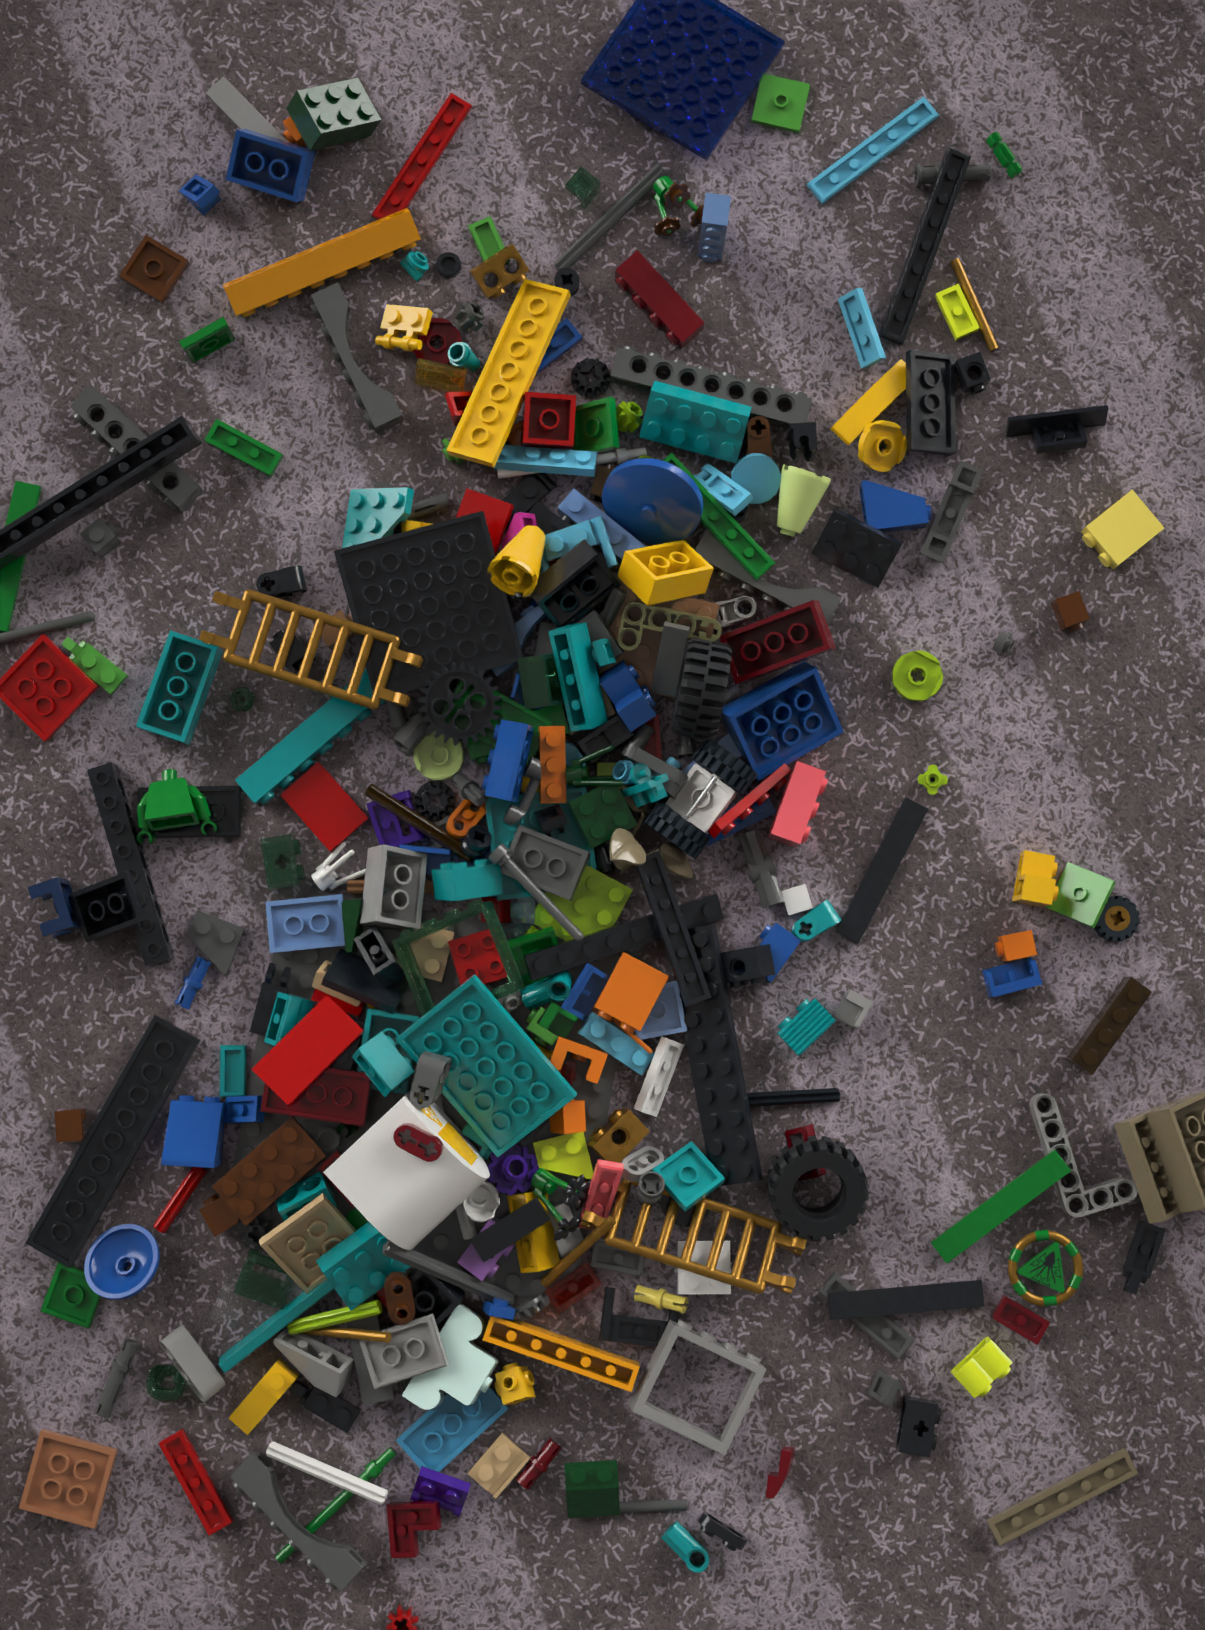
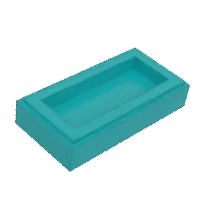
(233, 1070)

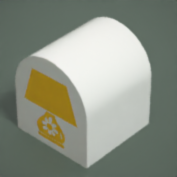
(400, 1191)

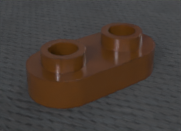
(399, 1299)

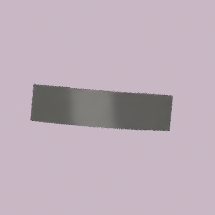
(951, 511)

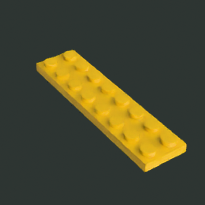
(508, 373)

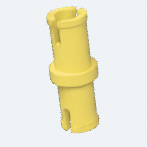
(661, 1299)

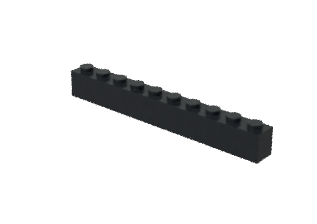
(96, 489)

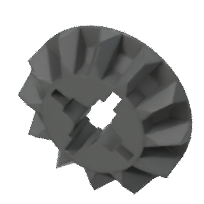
(530, 1307)

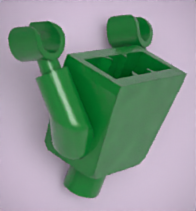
(171, 805)

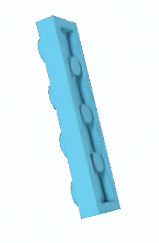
(547, 460)

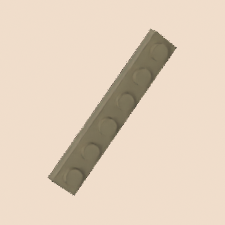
(1062, 1496)

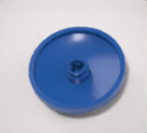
(653, 500)

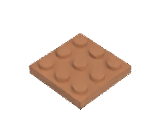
(68, 1478)

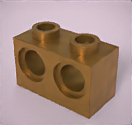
(496, 265)

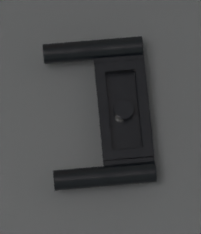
(528, 492)
(631, 1329)

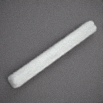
(327, 1473)

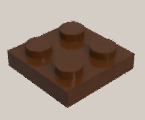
(154, 269)

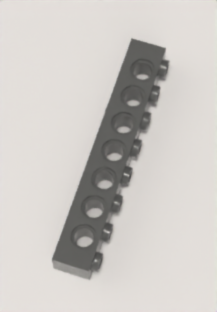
(701, 376)

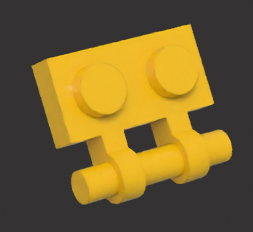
(406, 320)

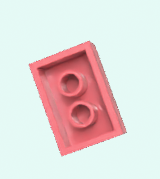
(798, 804)

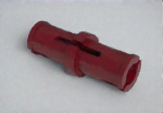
(538, 1464)

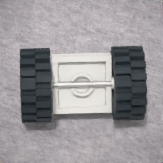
(701, 798)

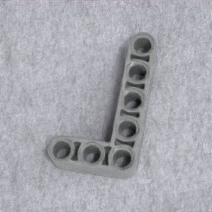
(1075, 1188)

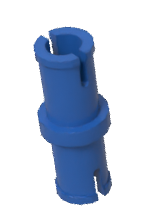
(193, 982)

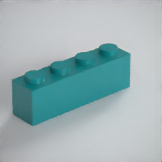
(578, 676)

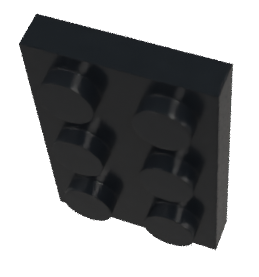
(856, 547)

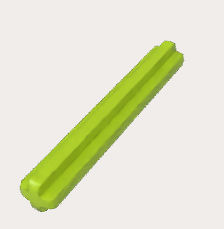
(334, 1317)

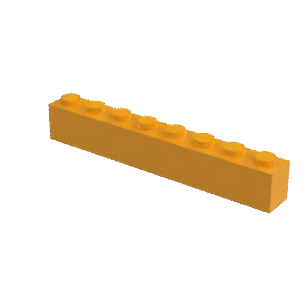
(321, 262)

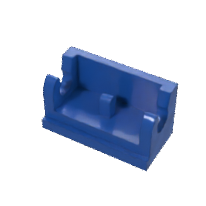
(1011, 977)
(585, 991)

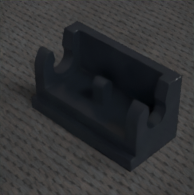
(802, 437)

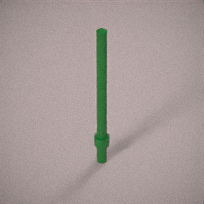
(373, 1470)

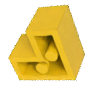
(1034, 879)

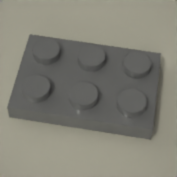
(548, 862)

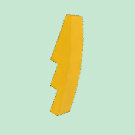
(872, 404)

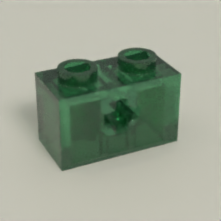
(273, 850)

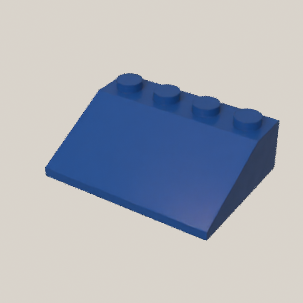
(782, 719)

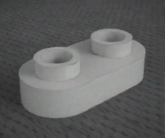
(641, 1162)

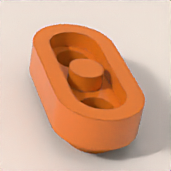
(466, 817)

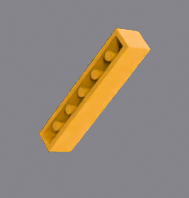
(562, 1352)

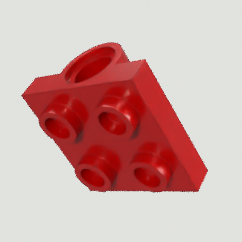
(477, 956)

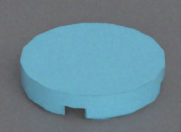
(758, 476)

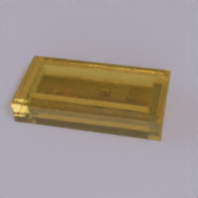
(440, 375)

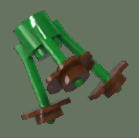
(674, 196)

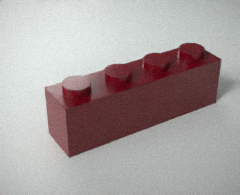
(658, 299)

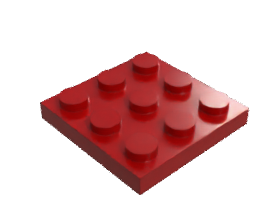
(45, 687)

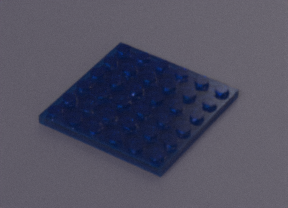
(683, 68)

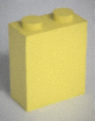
(1121, 530)

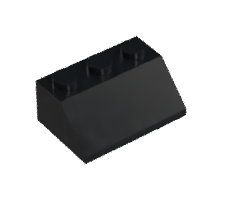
(574, 585)

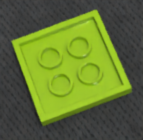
(593, 907)

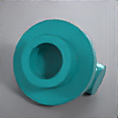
(415, 264)

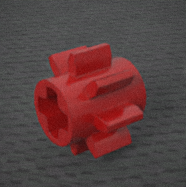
(402, 1614)

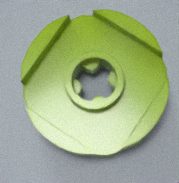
(919, 690)

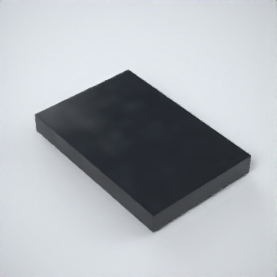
(353, 977)

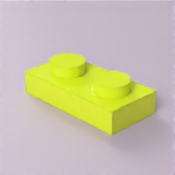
(956, 312)

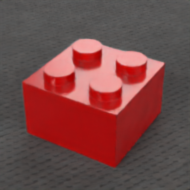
(548, 420)

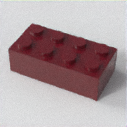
(778, 642)

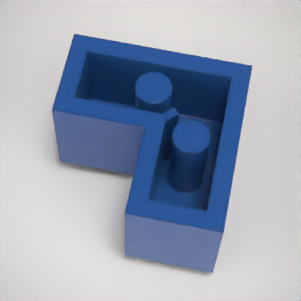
(631, 700)

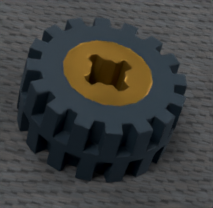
(1125, 925)

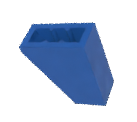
(892, 509)

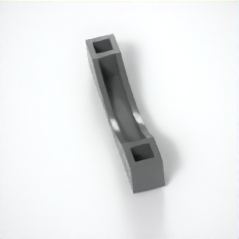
(335, 313)
(730, 569)
(335, 1560)

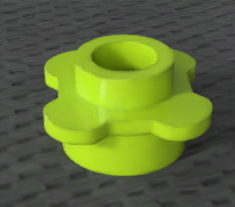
(932, 787)

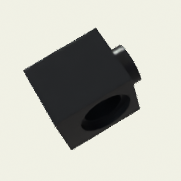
(972, 363)

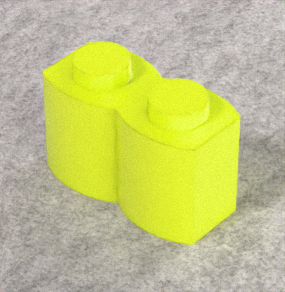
(982, 1367)

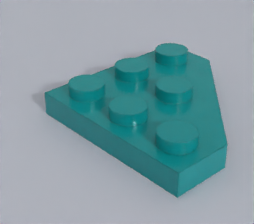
(375, 513)

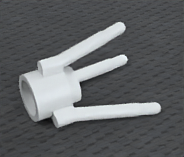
(326, 874)

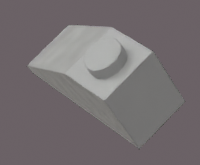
(316, 1361)

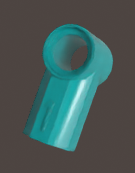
(546, 990)
(684, 1545)

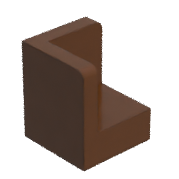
(69, 1124)

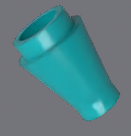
(462, 356)

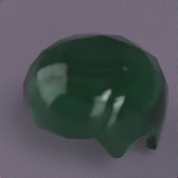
(157, 1390)

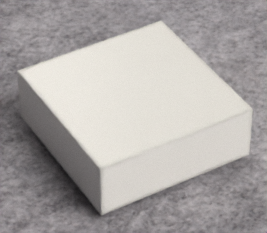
(796, 899)

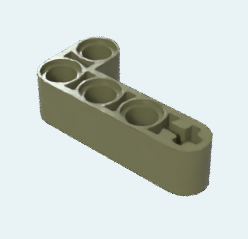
(673, 616)

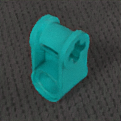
(818, 919)

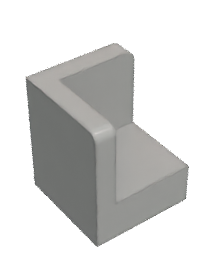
(853, 1009)

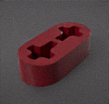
(414, 1147)

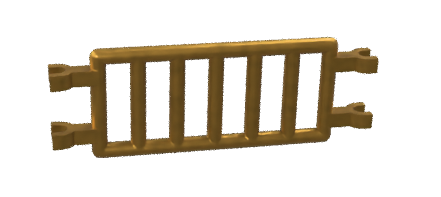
(320, 619)
(765, 1277)

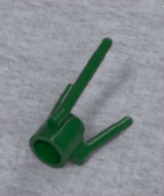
(579, 776)

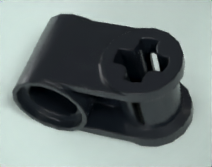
(284, 582)

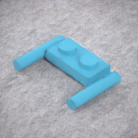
(563, 540)

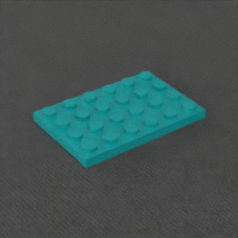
(496, 1070)

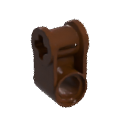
(758, 443)

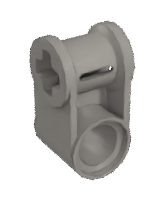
(730, 613)

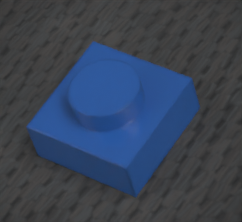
(499, 1308)

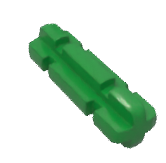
(1004, 154)

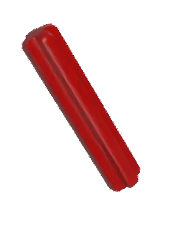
(179, 1199)

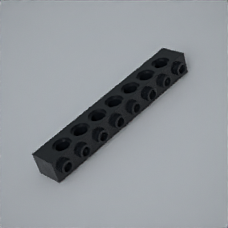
(130, 857)

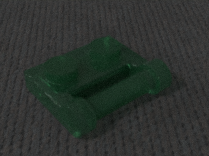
(260, 1285)

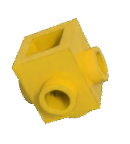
(514, 1384)

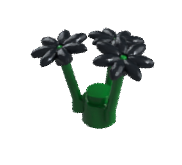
(577, 1190)

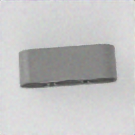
(192, 1363)

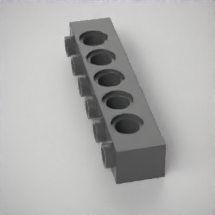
(92, 403)

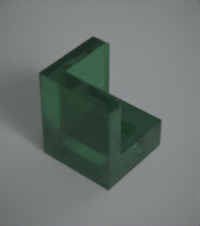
(583, 186)

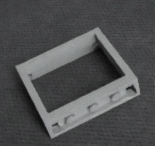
(706, 1340)

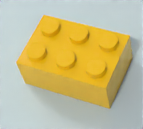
(665, 572)

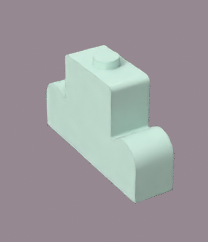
(468, 1364)

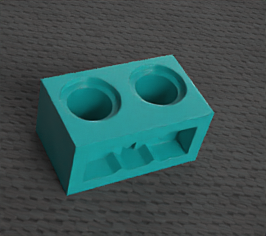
(302, 1194)

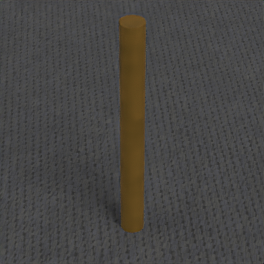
(974, 304)
(578, 1251)
(350, 1333)

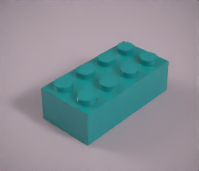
(695, 421)
(179, 688)

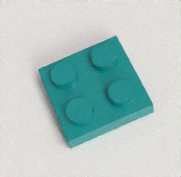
(689, 1176)

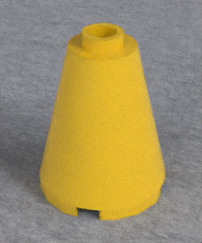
(519, 562)

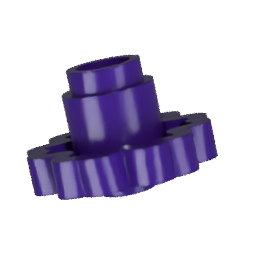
(512, 1170)

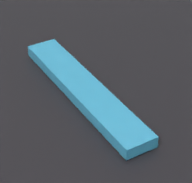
(872, 150)

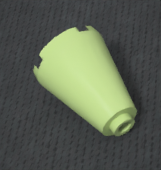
(798, 498)

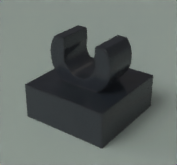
(550, 819)

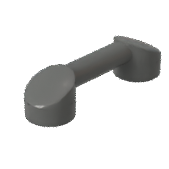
(515, 813)

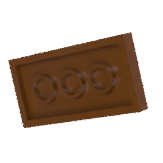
(269, 1170)

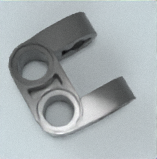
(429, 1073)

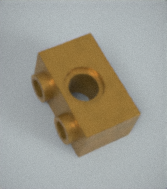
(632, 1133)

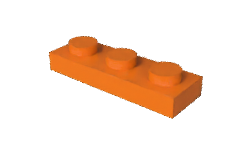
(553, 764)

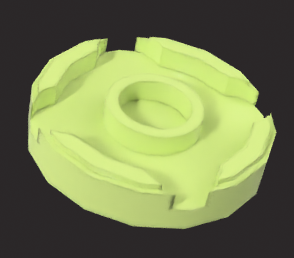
(444, 761)

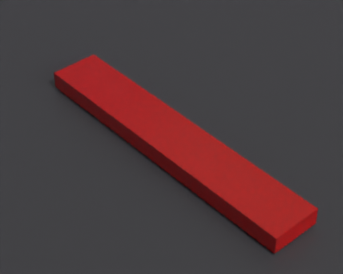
(423, 157)

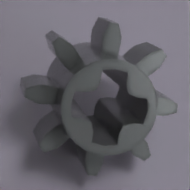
(468, 317)

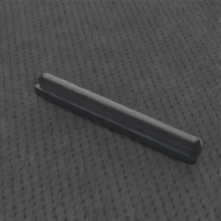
(793, 1097)

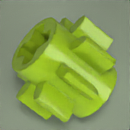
(628, 416)

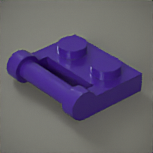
(388, 826)
(442, 1488)

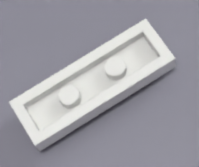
(658, 1076)

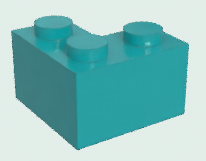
(465, 882)

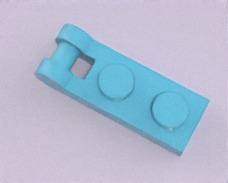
(723, 489)

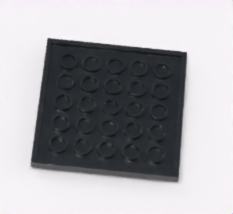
(432, 595)

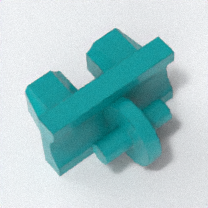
(646, 788)

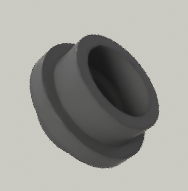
(1003, 643)

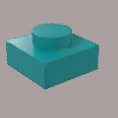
(603, 652)

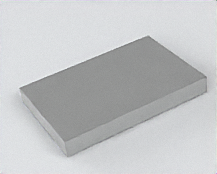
(411, 1352)

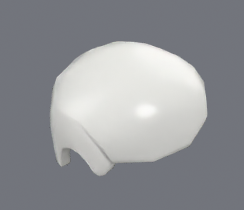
(482, 1203)

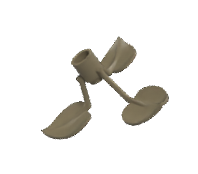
(627, 852)

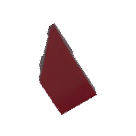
(775, 1479)

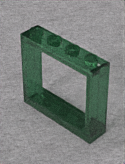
(453, 917)

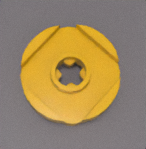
(869, 445)

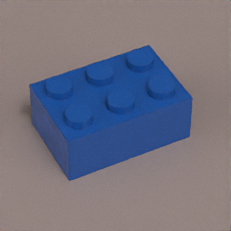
(270, 165)

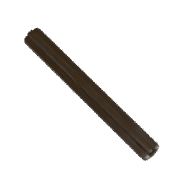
(416, 820)

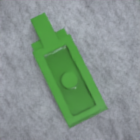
(95, 665)

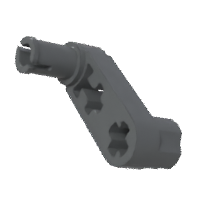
(636, 754)

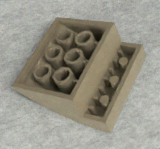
(1167, 1156)

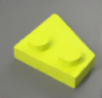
(565, 1155)

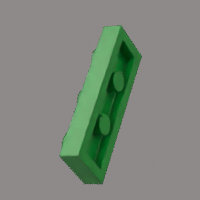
(243, 448)

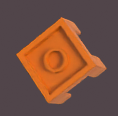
(579, 1052)

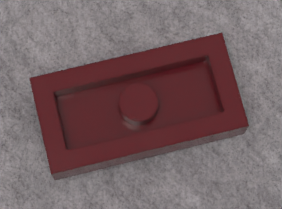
(1020, 1319)

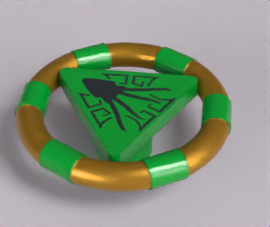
(1045, 1268)

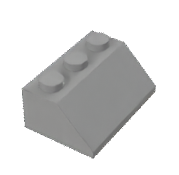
(393, 888)

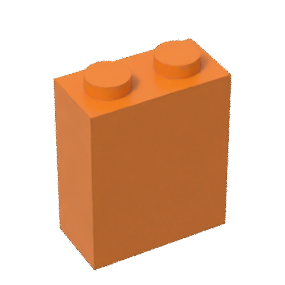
(631, 993)

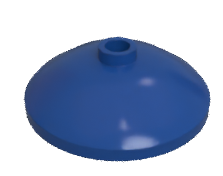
(111, 1255)

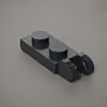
(267, 999)

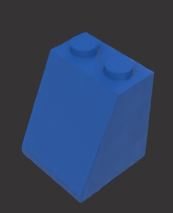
(194, 1132)

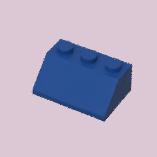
(508, 760)

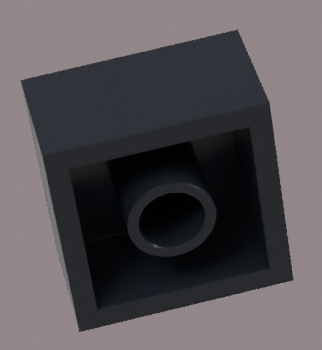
(432, 1295)

